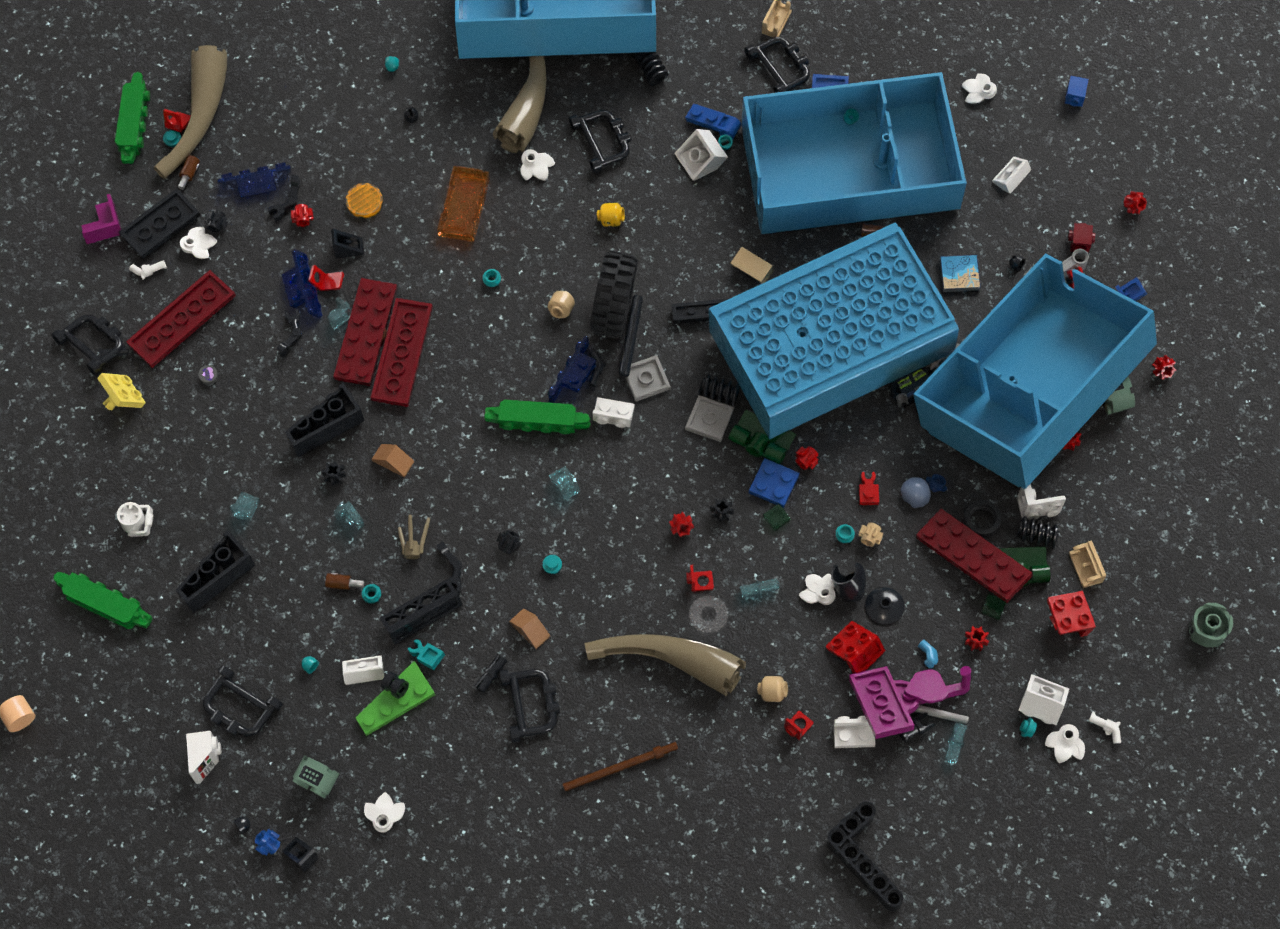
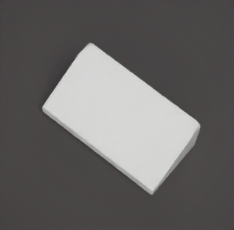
(1012, 174)
(363, 670)

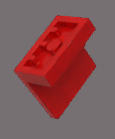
(1071, 613)
(856, 647)

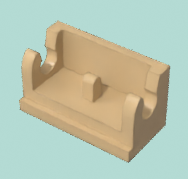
(776, 18)
(752, 265)
(1087, 564)

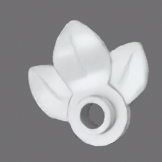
(977, 89)
(536, 167)
(200, 243)
(816, 588)
(1064, 746)
(384, 810)

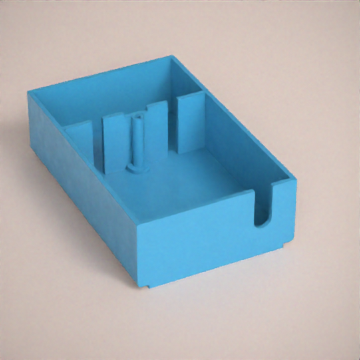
(553, 27)
(823, 172)
(833, 329)
(1035, 371)

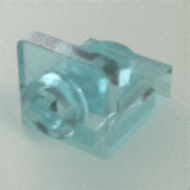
(340, 315)
(565, 483)
(245, 506)
(348, 511)

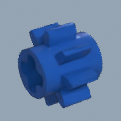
(267, 842)

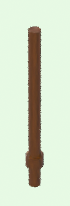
(657, 752)

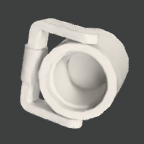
(133, 519)

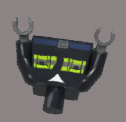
(904, 387)

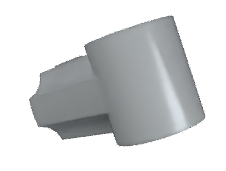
(1071, 263)

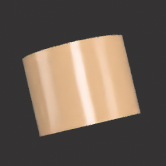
(16, 713)

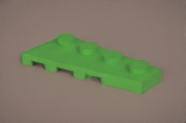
(387, 707)

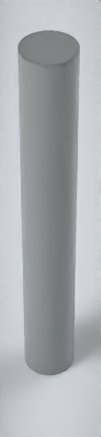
(943, 714)

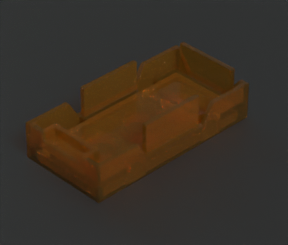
(464, 203)

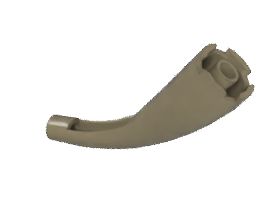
(207, 85)
(523, 115)
(702, 661)

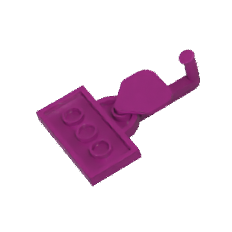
(890, 702)

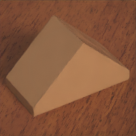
(393, 458)
(530, 628)

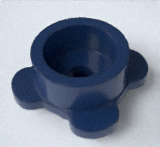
(936, 483)

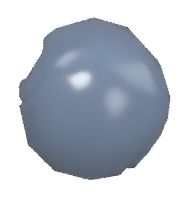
(916, 492)

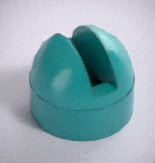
(391, 63)
(848, 113)
(724, 138)
(309, 664)

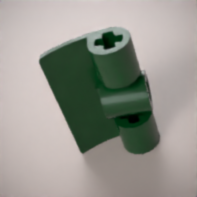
(752, 436)
(1034, 560)

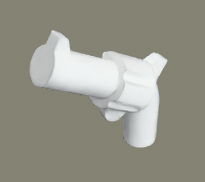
(147, 270)
(1109, 727)

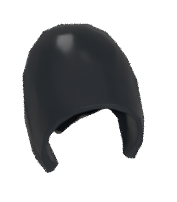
(850, 586)

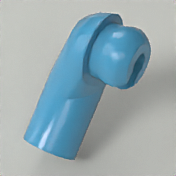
(931, 654)

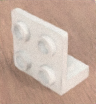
(1035, 508)

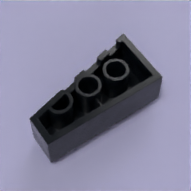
(325, 421)
(215, 573)

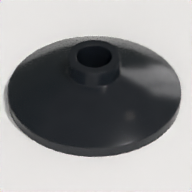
(884, 614)

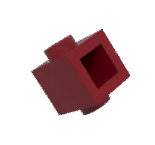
(1081, 237)

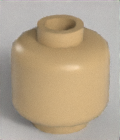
(561, 304)
(773, 689)

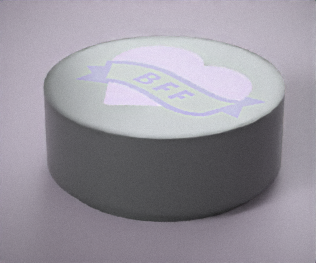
(208, 375)

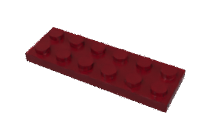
(180, 318)
(365, 332)
(401, 352)
(974, 555)

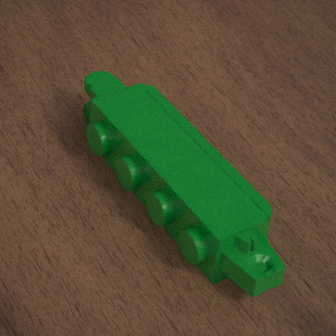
(131, 118)
(537, 416)
(102, 601)

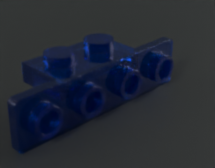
(255, 182)
(299, 288)
(575, 372)

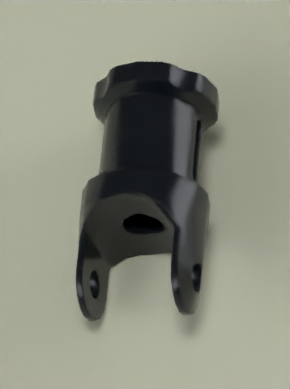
(918, 728)

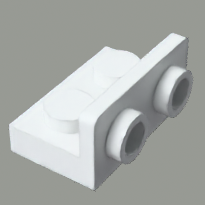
(613, 412)
(852, 733)

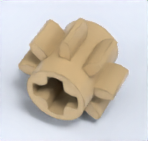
(870, 534)

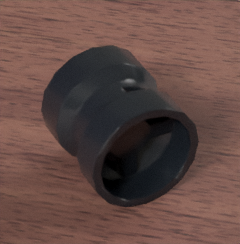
(392, 683)

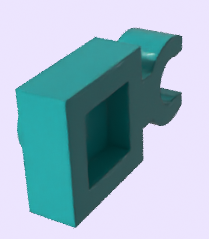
(428, 655)

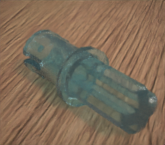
(759, 587)
(955, 742)

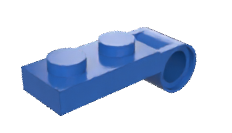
(713, 120)

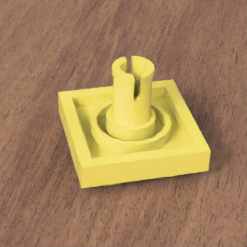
(120, 391)

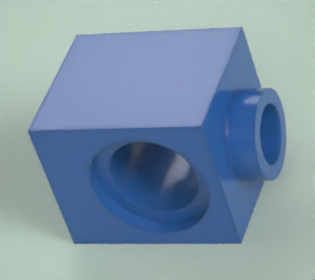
(1076, 91)

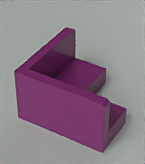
(106, 227)

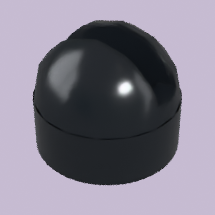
(408, 118)
(1017, 262)
(242, 824)

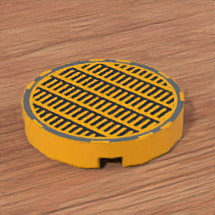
(364, 200)

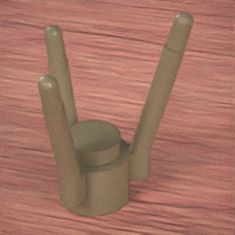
(412, 549)

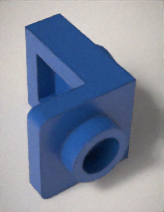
(1132, 289)

